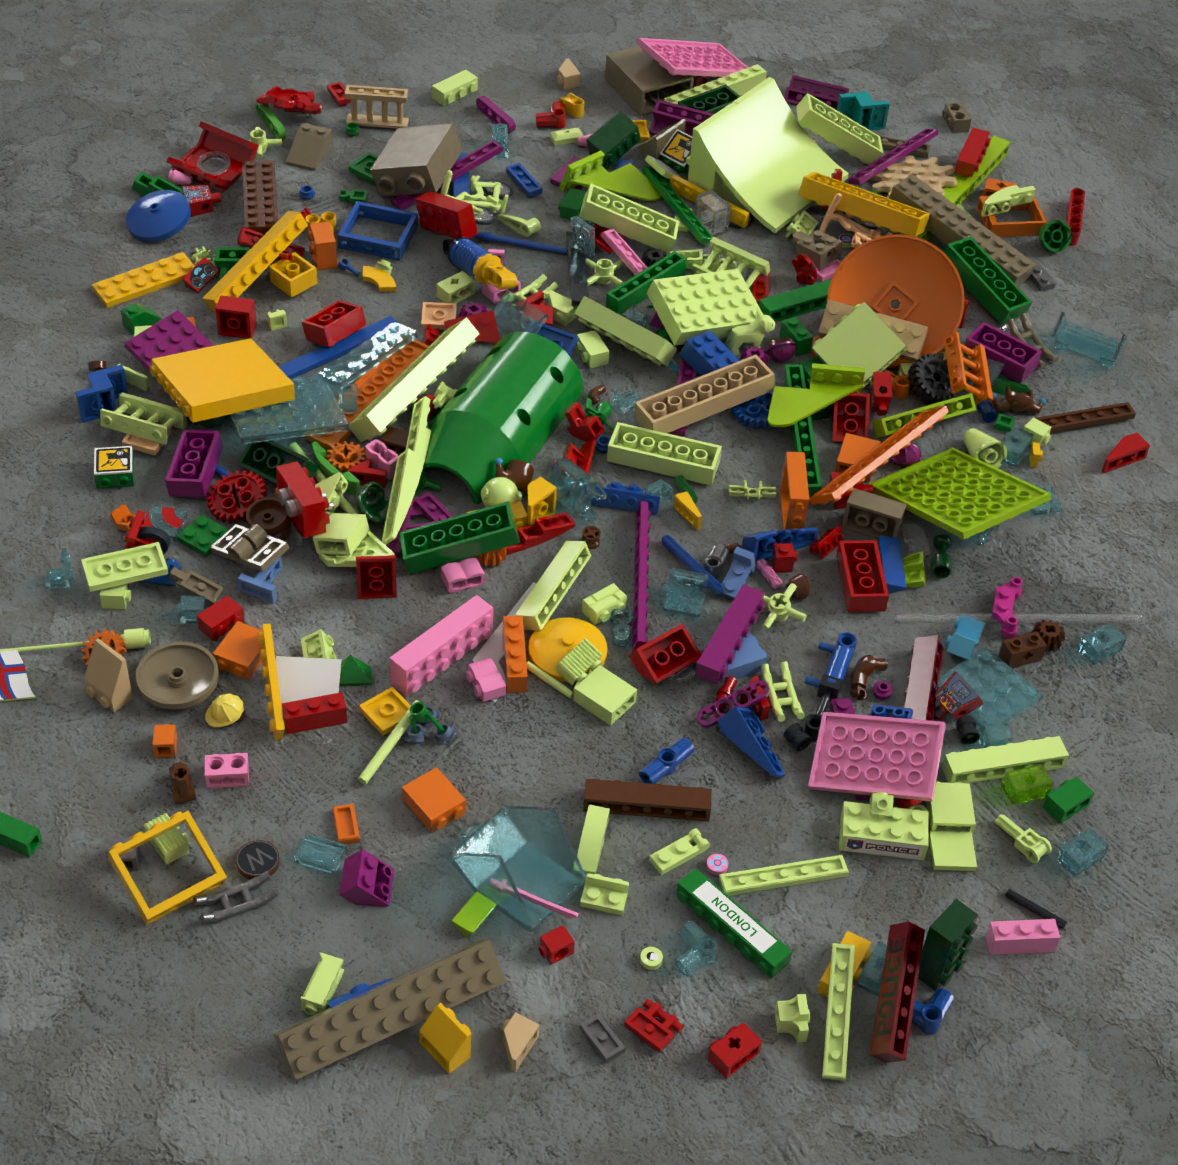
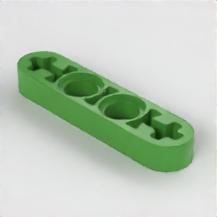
(271, 121)

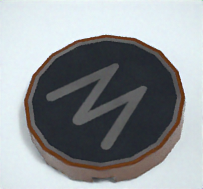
(256, 858)

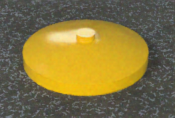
(558, 639)

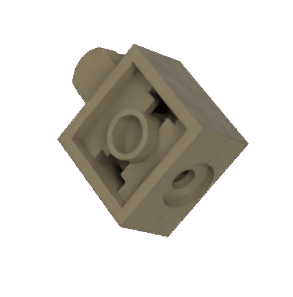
(818, 247)

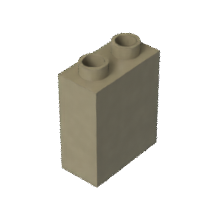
(642, 79)
(416, 160)

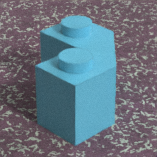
(966, 636)

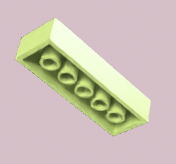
(839, 129)
(629, 218)
(625, 332)
(664, 453)

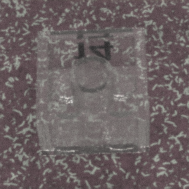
(713, 212)

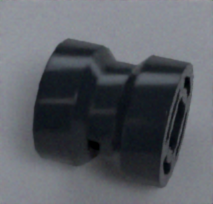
(967, 730)
(797, 737)

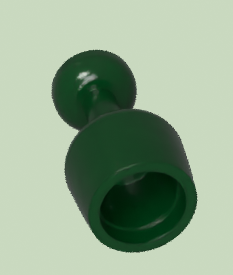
(941, 563)

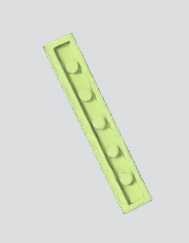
(783, 875)
(838, 1012)

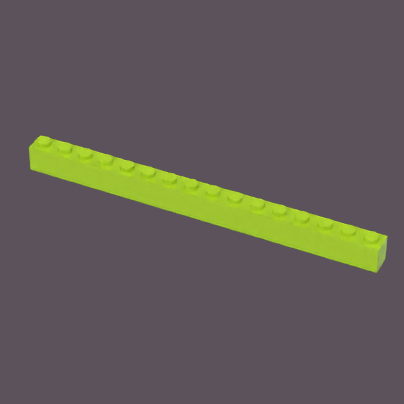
(966, 185)

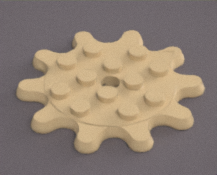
(925, 170)

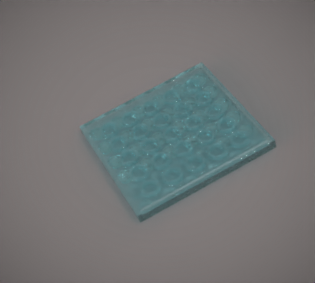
(311, 413)

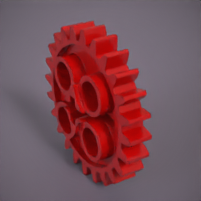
(223, 498)

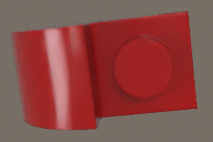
(581, 426)

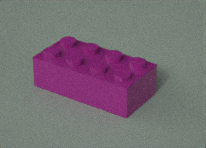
(1018, 357)
(194, 464)

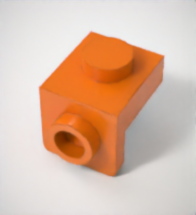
(121, 517)

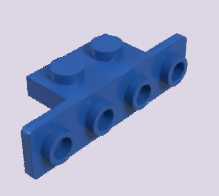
(627, 498)

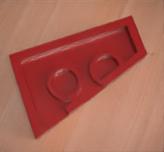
(484, 323)

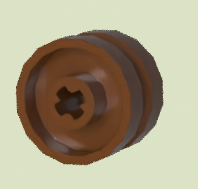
(270, 516)

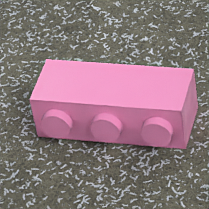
(1022, 936)

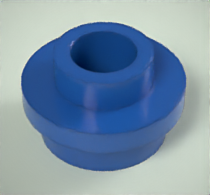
(306, 192)
(602, 443)

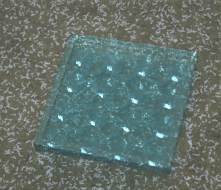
(997, 685)

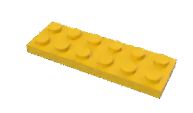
(143, 280)

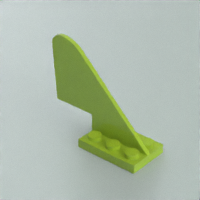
(622, 181)
(827, 386)

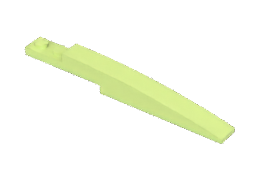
(408, 470)

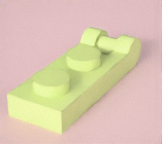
(679, 852)

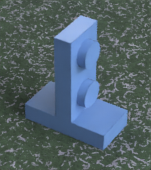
(738, 573)
(261, 586)

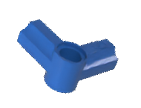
(934, 1010)

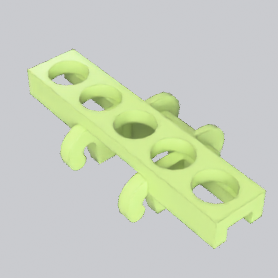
(202, 253)
(743, 491)

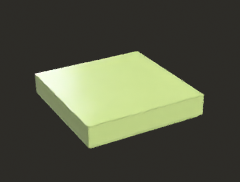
(952, 851)

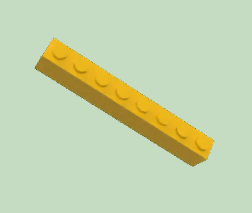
(257, 258)

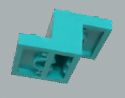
(864, 110)

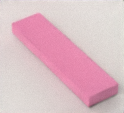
(623, 251)

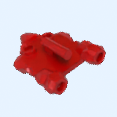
(290, 100)

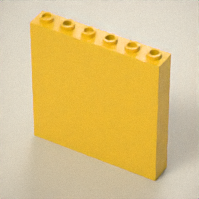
(222, 380)

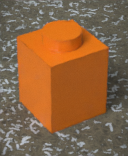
(164, 741)

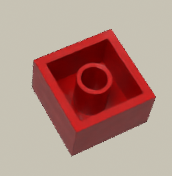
(236, 317)

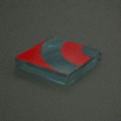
(167, 519)

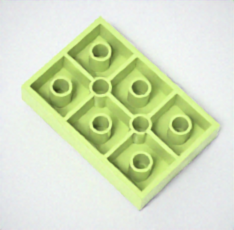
(703, 303)

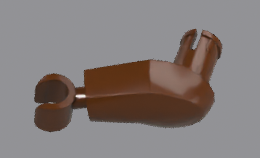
(861, 672)

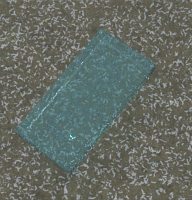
(518, 315)

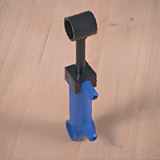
(832, 680)

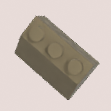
(656, 143)

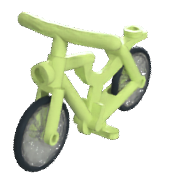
(495, 190)

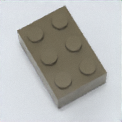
(873, 515)

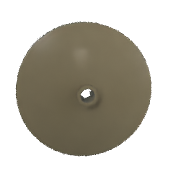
(177, 675)

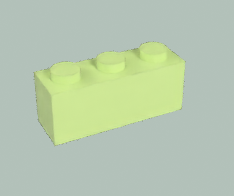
(454, 87)

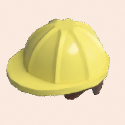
(225, 711)

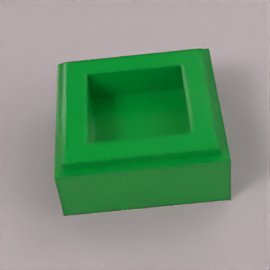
(1004, 423)

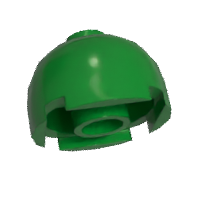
(1054, 236)

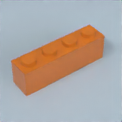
(514, 654)

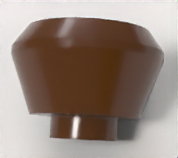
(802, 583)

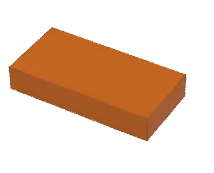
(346, 824)

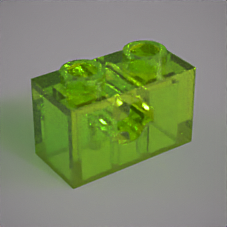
(1026, 784)

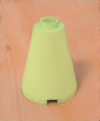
(985, 447)

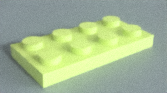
(124, 566)

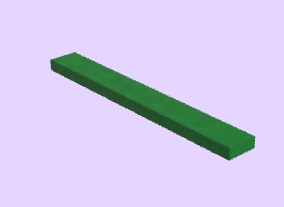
(678, 205)

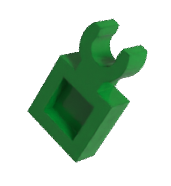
(355, 195)

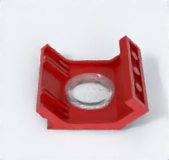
(216, 158)

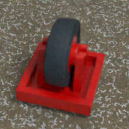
(143, 535)

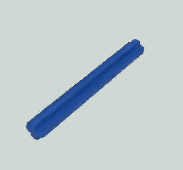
(691, 563)

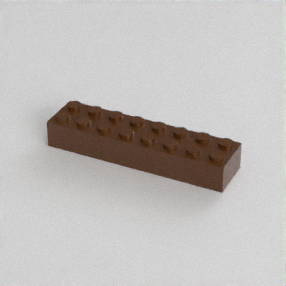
(259, 195)

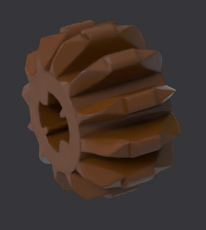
(1051, 633)

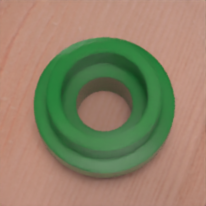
(352, 129)

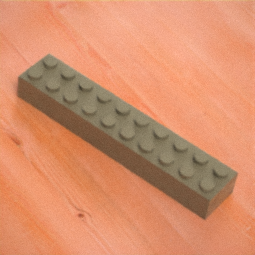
(954, 224)
(388, 1008)

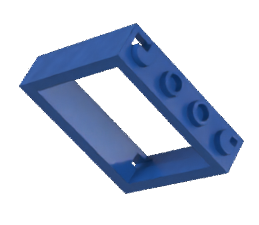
(376, 246)

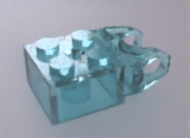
(574, 488)

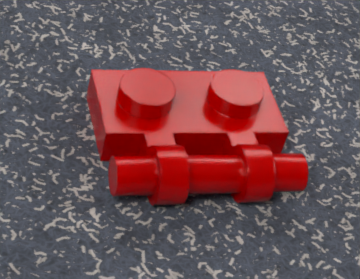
(649, 1029)

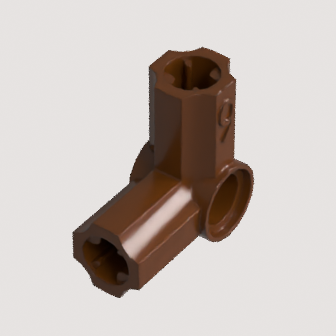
(182, 786)

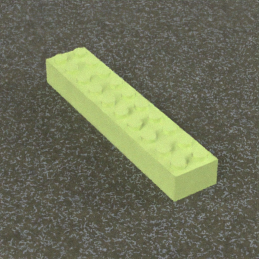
(413, 381)

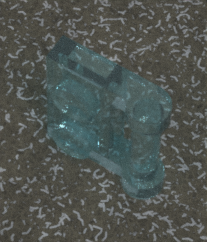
(583, 236)

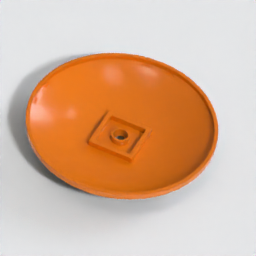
(906, 272)

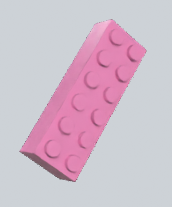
(441, 645)

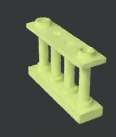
(735, 254)
(147, 409)

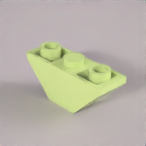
(334, 489)

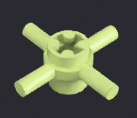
(259, 137)
(604, 271)
(780, 607)

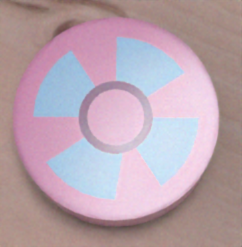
(717, 864)

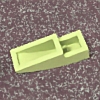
(593, 838)

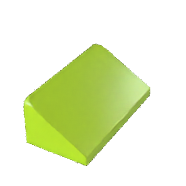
(472, 914)

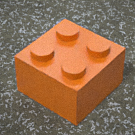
(322, 245)

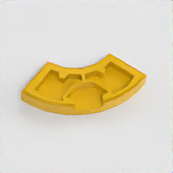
(380, 278)

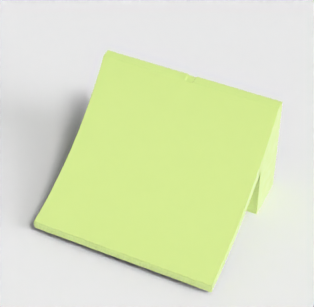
(757, 156)

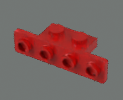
(583, 457)

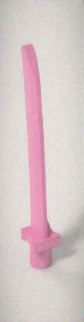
(546, 904)

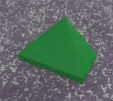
(355, 672)

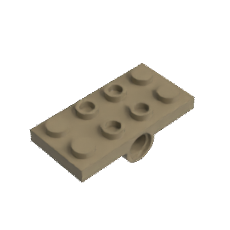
(250, 547)

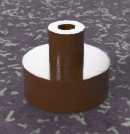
(97, 365)

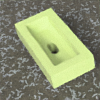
(565, 136)

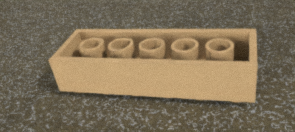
(909, 333)

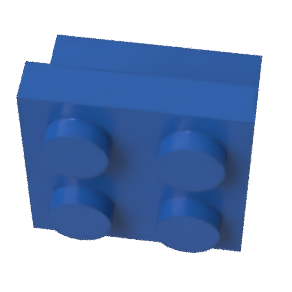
(102, 391)

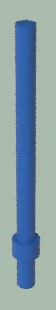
(487, 237)

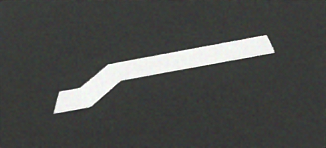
(494, 646)

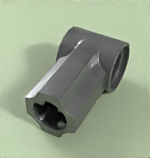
(716, 560)

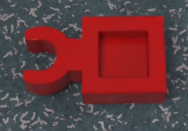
(430, 335)

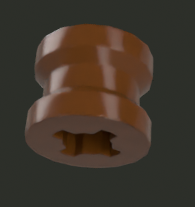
(591, 536)

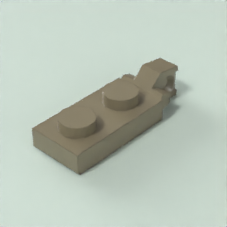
(197, 585)

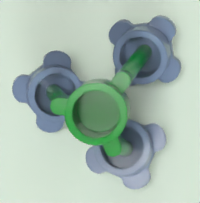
(426, 714)

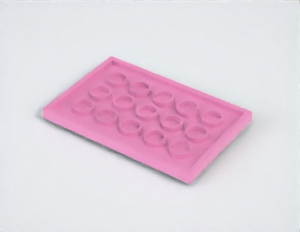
(877, 755)

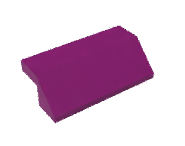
(822, 91)
(670, 113)

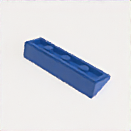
(892, 564)

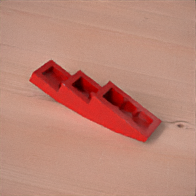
(542, 531)

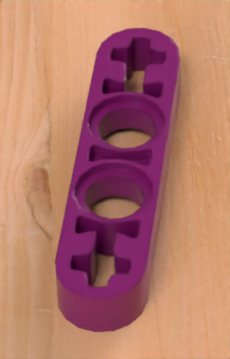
(494, 113)
(731, 701)

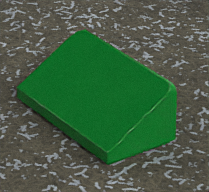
(1002, 383)

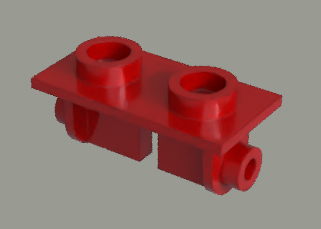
(828, 542)

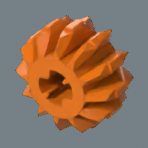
(492, 557)

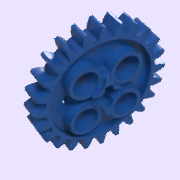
(754, 411)

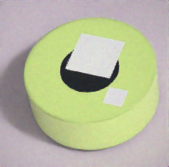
(651, 958)

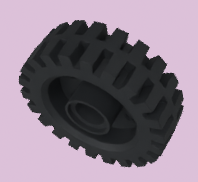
(930, 379)

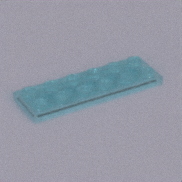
(368, 354)

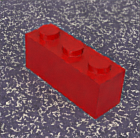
(314, 713)

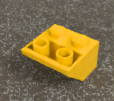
(446, 1038)

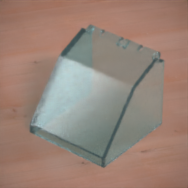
(525, 852)

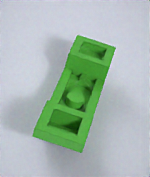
(328, 469)

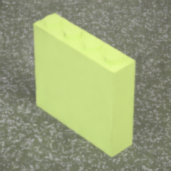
(860, 342)

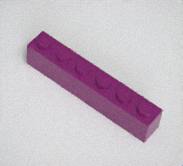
(730, 634)

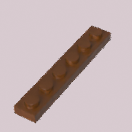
(1089, 417)

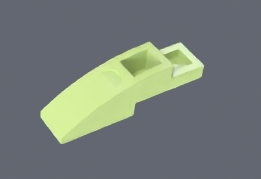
(1007, 197)

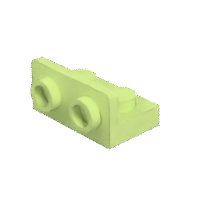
(802, 222)
(318, 646)
(604, 894)

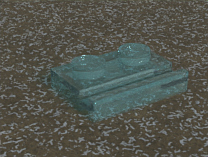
(320, 853)

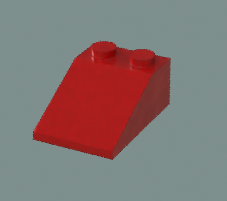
(851, 416)
(376, 577)

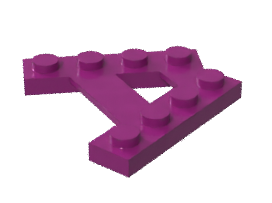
(421, 506)

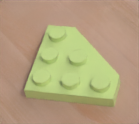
(368, 547)

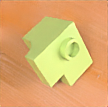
(793, 1017)

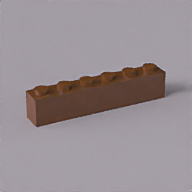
(649, 799)

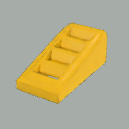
(687, 509)

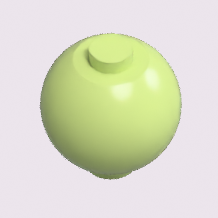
(499, 491)

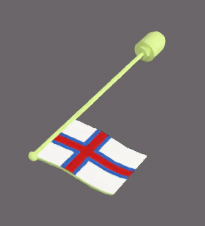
(13, 674)

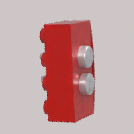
(302, 500)

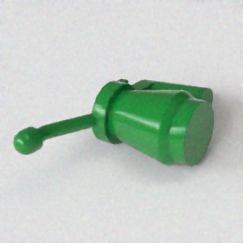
(603, 411)

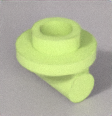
(384, 265)

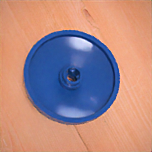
(158, 215)

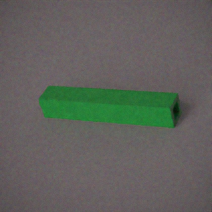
(19, 835)

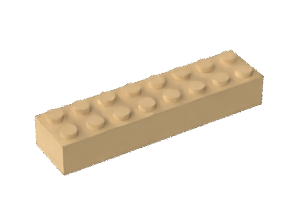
(705, 395)

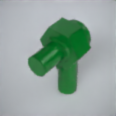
(423, 482)

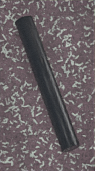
(1035, 908)

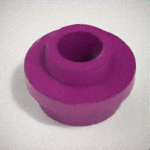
(882, 690)

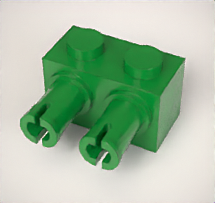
(227, 257)

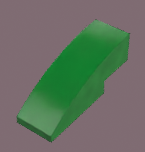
(145, 184)

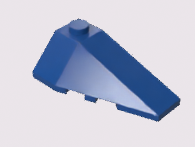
(762, 542)
(747, 731)

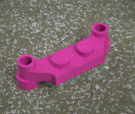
(1003, 606)

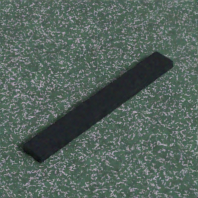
(577, 272)

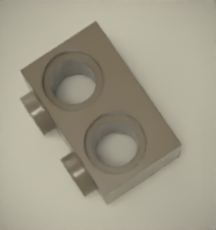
(956, 117)

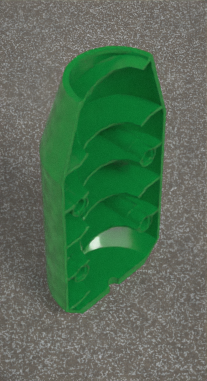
(504, 409)

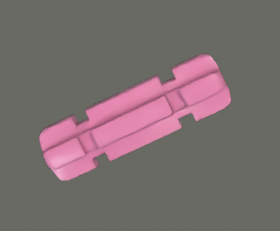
(769, 574)

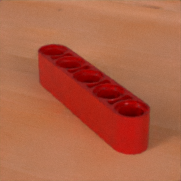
(1075, 214)

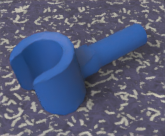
(341, 266)

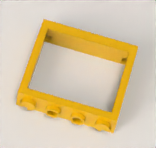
(180, 899)

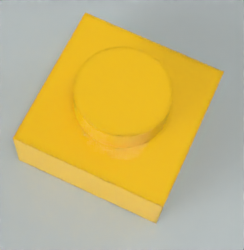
(1035, 455)

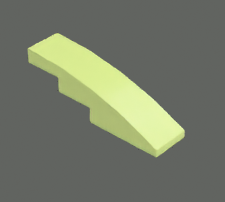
(699, 258)

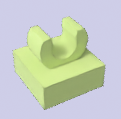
(277, 320)

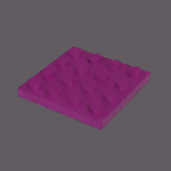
(165, 338)

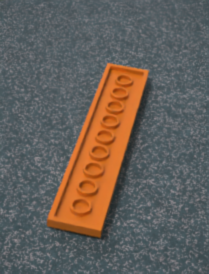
(372, 385)
(878, 456)

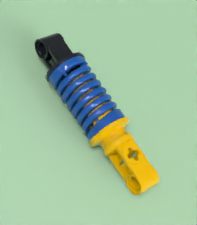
(479, 263)

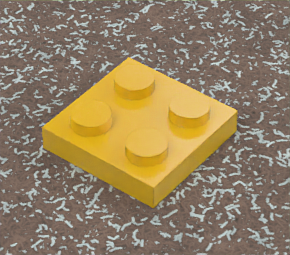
(385, 710)

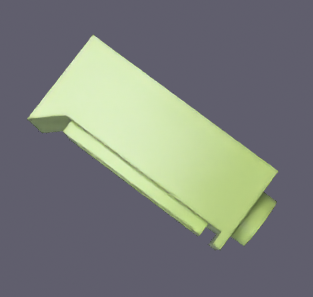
(322, 984)

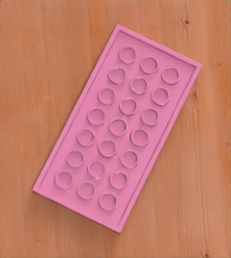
(692, 57)

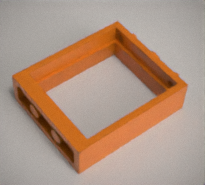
(1014, 229)
(794, 491)

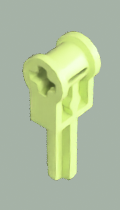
(443, 395)
(1026, 841)

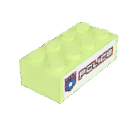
(894, 836)

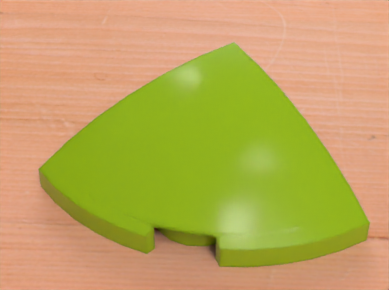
(914, 570)

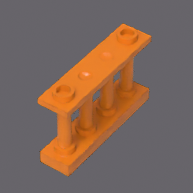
(978, 369)

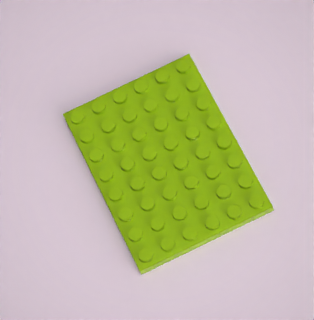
(960, 492)

